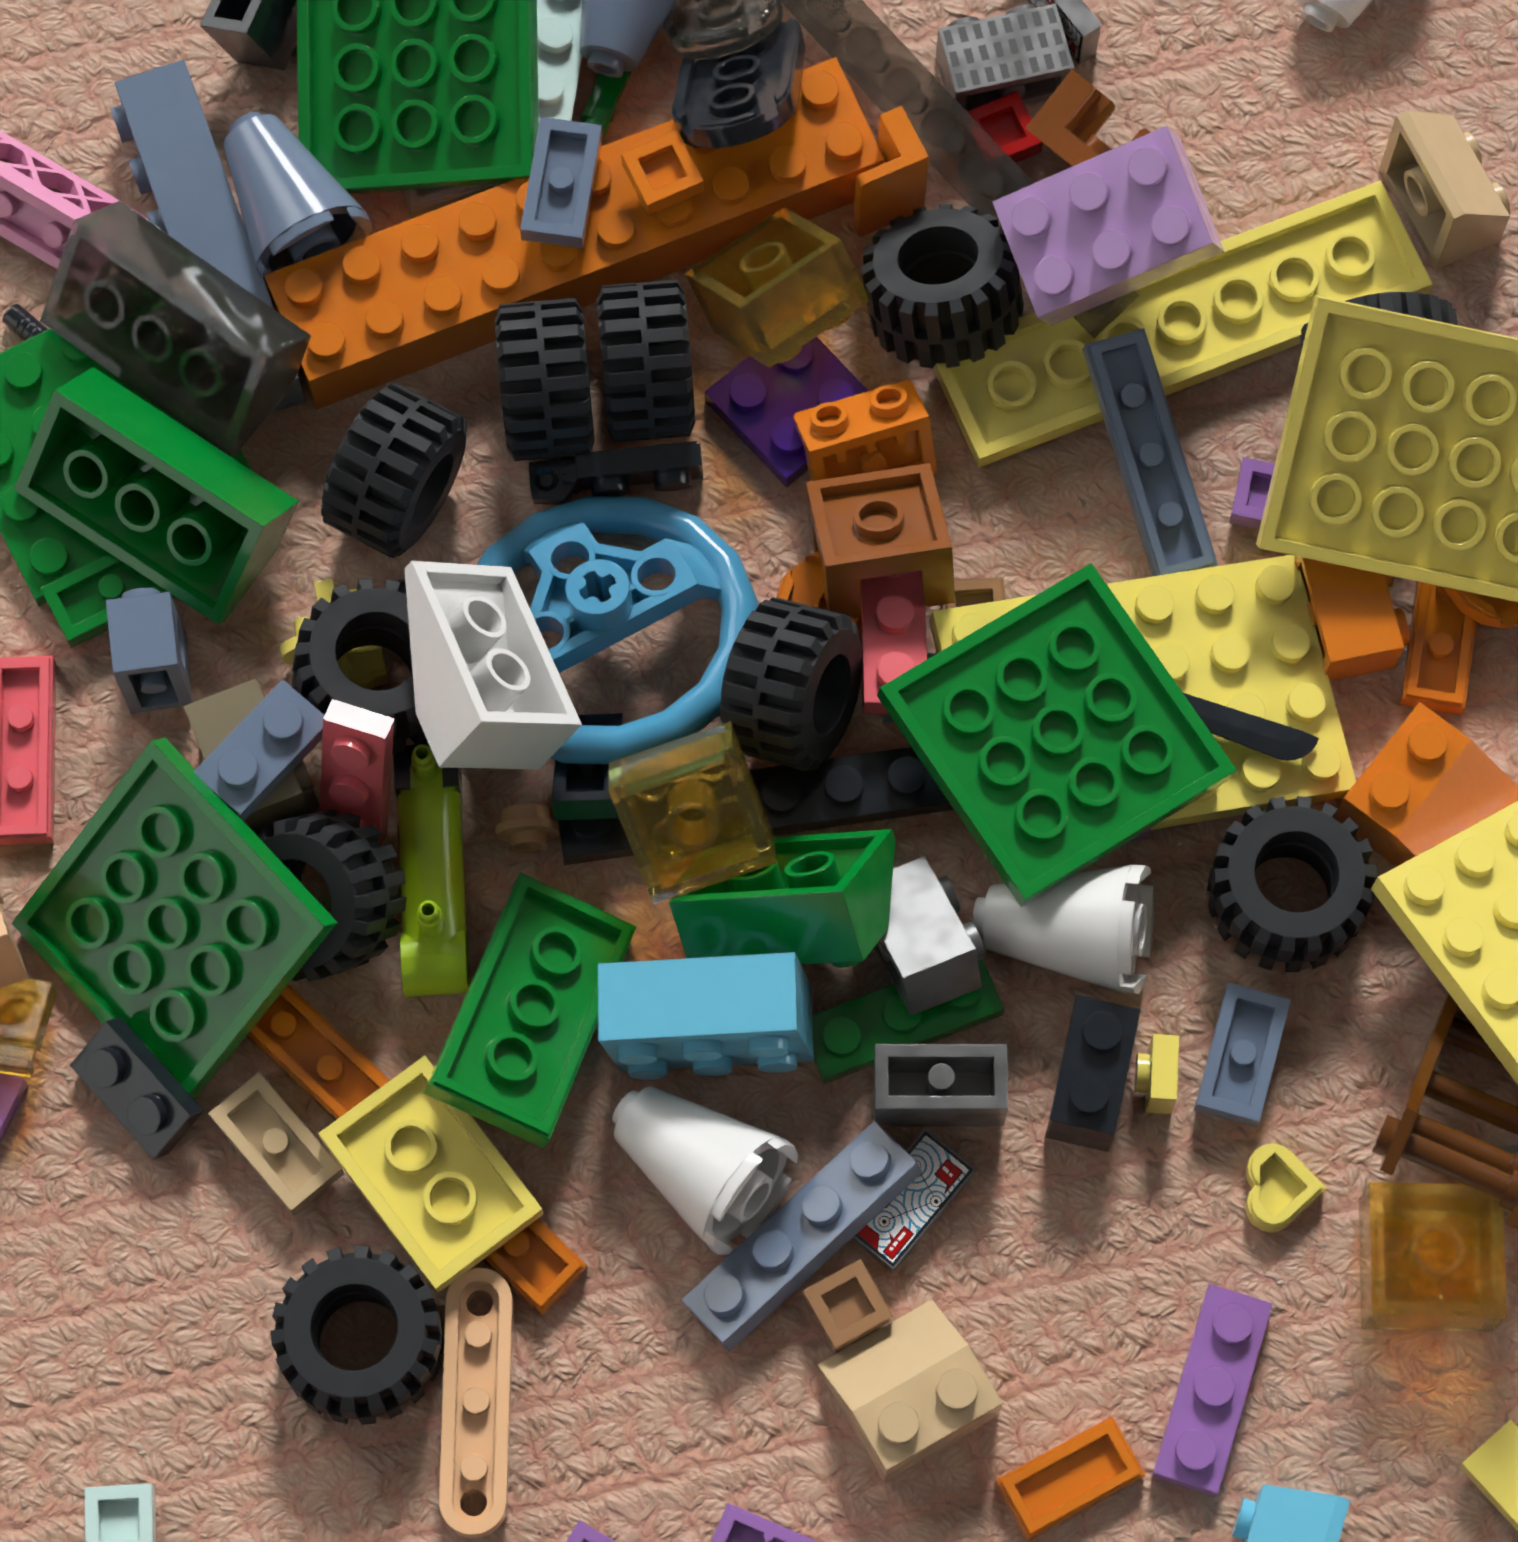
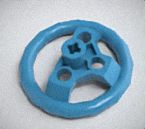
(607, 603)

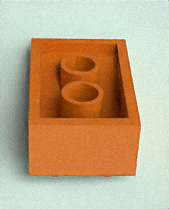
(1424, 789)

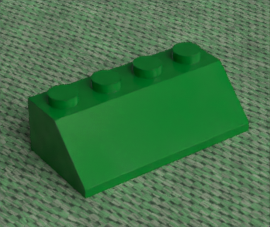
(154, 494)

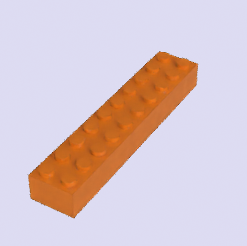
(441, 276)

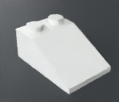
(483, 669)

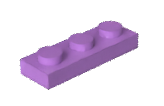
(1212, 1390)

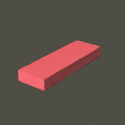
(27, 749)

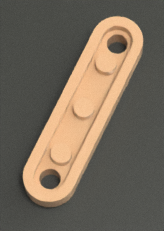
(476, 1403)

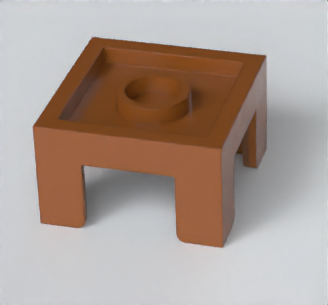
(1072, 120)
(878, 529)

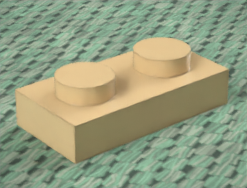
(276, 1143)

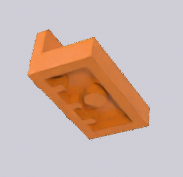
(867, 433)

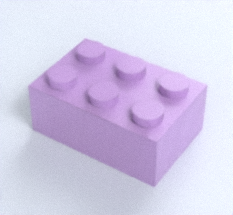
(1108, 226)

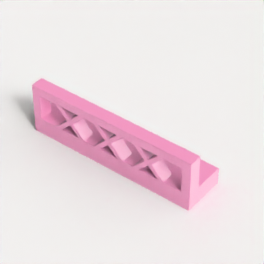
(33, 213)

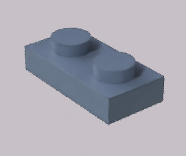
(561, 182)
(262, 749)
(1242, 1054)

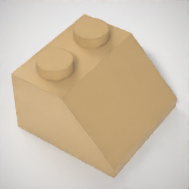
(1443, 187)
(911, 1389)

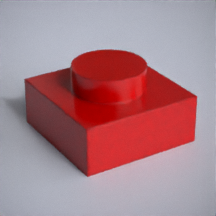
(1006, 124)

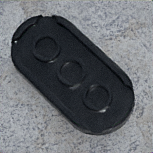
(741, 93)

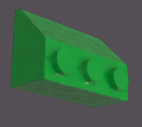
(818, 900)

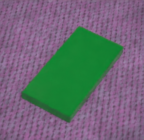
(529, 1011)

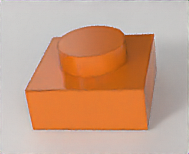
(662, 172)

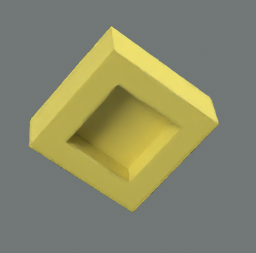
(1158, 1073)

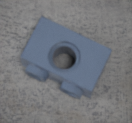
(149, 650)

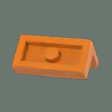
(898, 183)

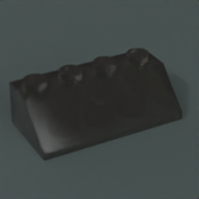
(172, 326)

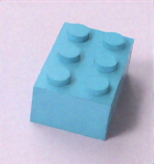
(706, 1014)

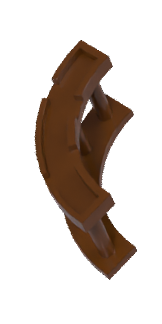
(1441, 1146)

